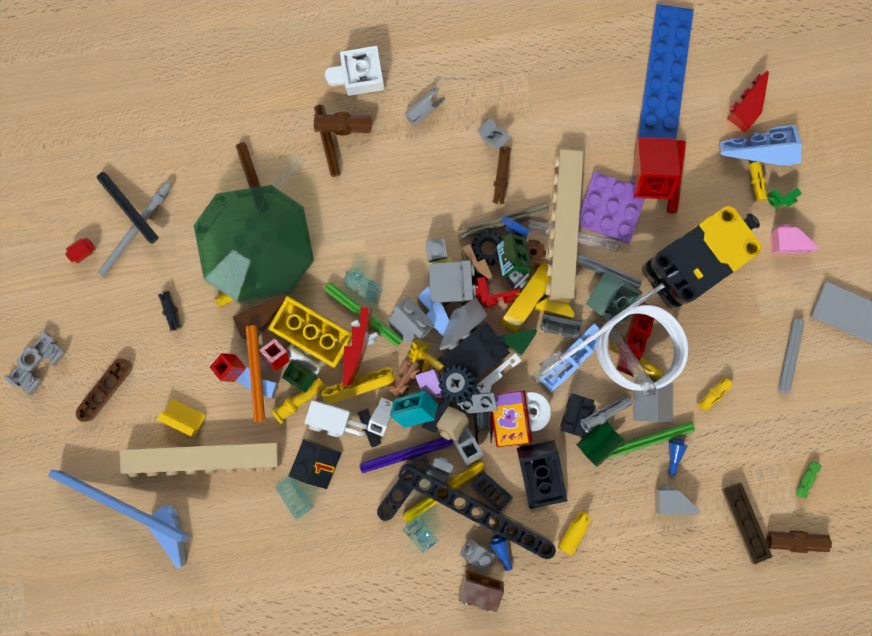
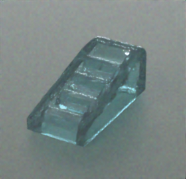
(288, 501)

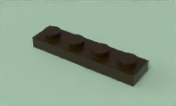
(746, 523)

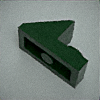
(299, 376)

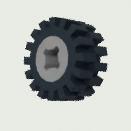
(464, 384)

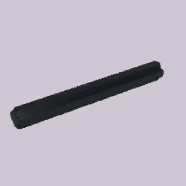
(127, 207)

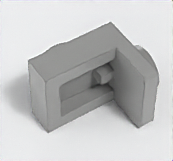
(493, 135)
(440, 468)
(477, 555)

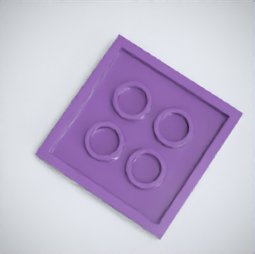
(610, 208)

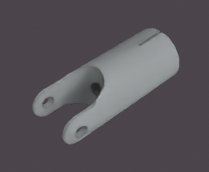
(423, 108)

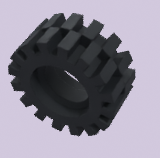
(479, 240)

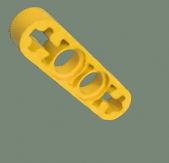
(360, 385)

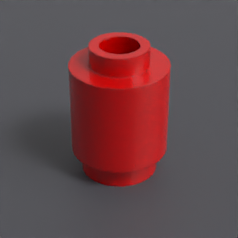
(80, 250)

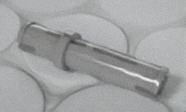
(601, 415)

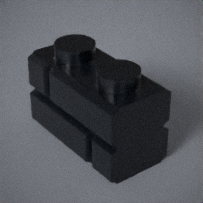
(576, 410)

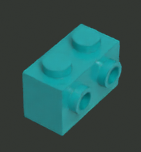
(414, 409)

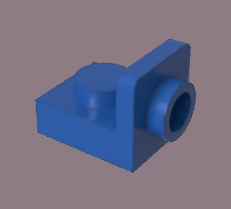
(514, 227)

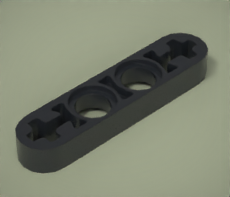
(406, 490)

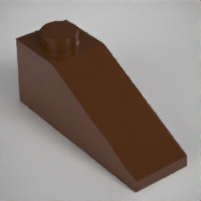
(259, 316)

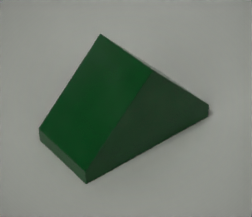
(518, 341)

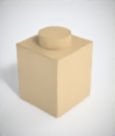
(452, 424)

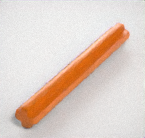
(255, 373)

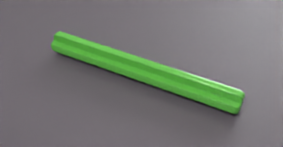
(353, 306)
(653, 438)

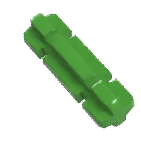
(808, 479)

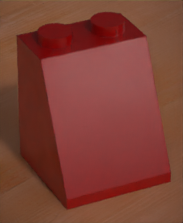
(655, 168)

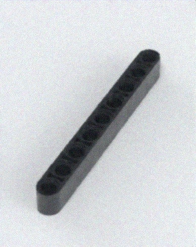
(485, 515)

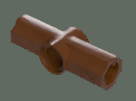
(342, 123)
(798, 541)

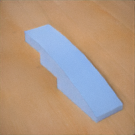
(575, 359)

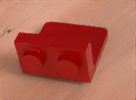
(490, 301)

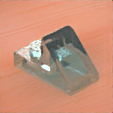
(420, 534)

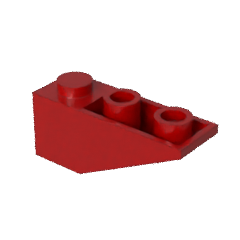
(751, 106)

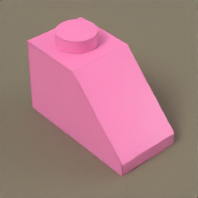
(791, 240)

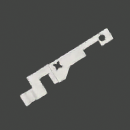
(494, 376)

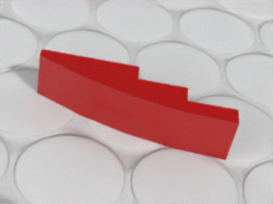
(636, 338)
(354, 354)

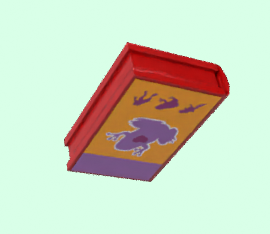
(512, 420)

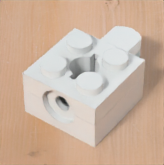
(354, 67)
(332, 419)

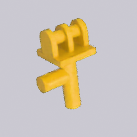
(419, 351)

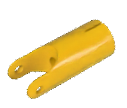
(574, 533)

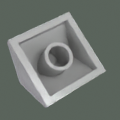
(654, 407)

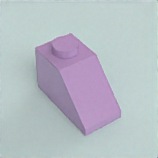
(429, 383)

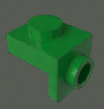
(777, 201)

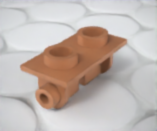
(401, 386)

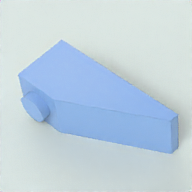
(173, 548)

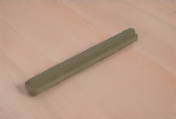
(495, 223)

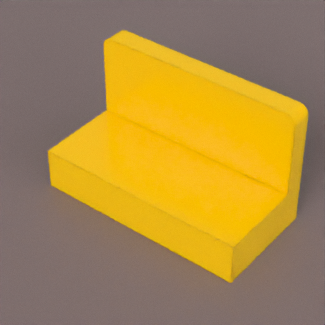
(182, 417)

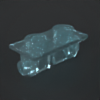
(355, 278)

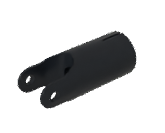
(483, 420)

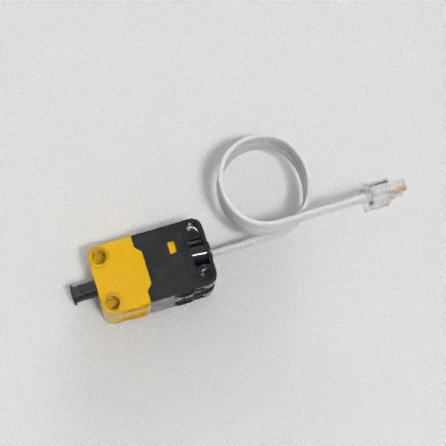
(678, 273)

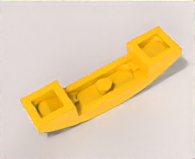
(526, 300)

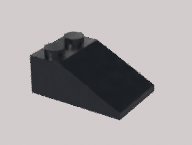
(476, 352)
(542, 474)

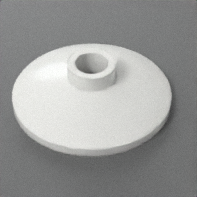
(543, 409)

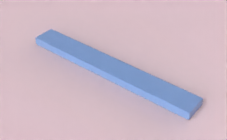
(120, 506)

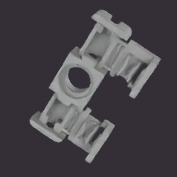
(21, 373)

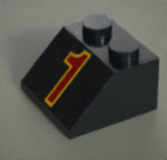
(315, 464)

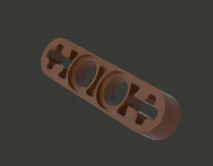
(104, 390)

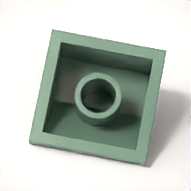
(612, 296)

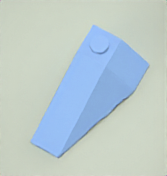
(777, 147)

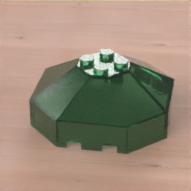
(253, 243)

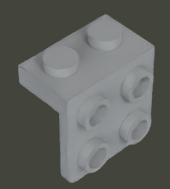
(451, 281)
(410, 321)

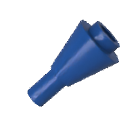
(676, 451)
(500, 547)

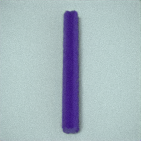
(405, 454)

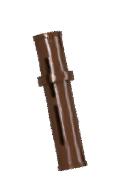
(501, 176)

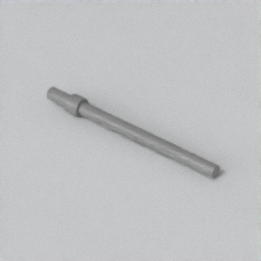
(157, 199)

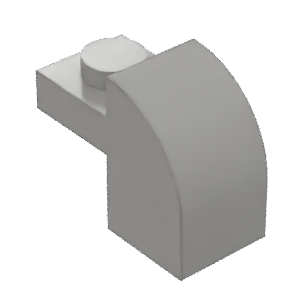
(468, 447)

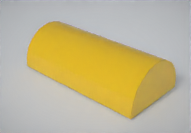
(311, 332)

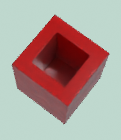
(274, 355)
(227, 367)

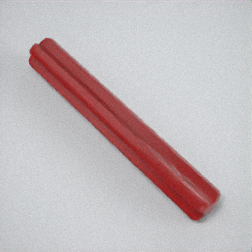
(673, 203)

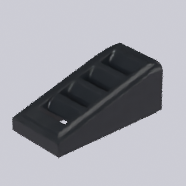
(432, 425)
(475, 485)

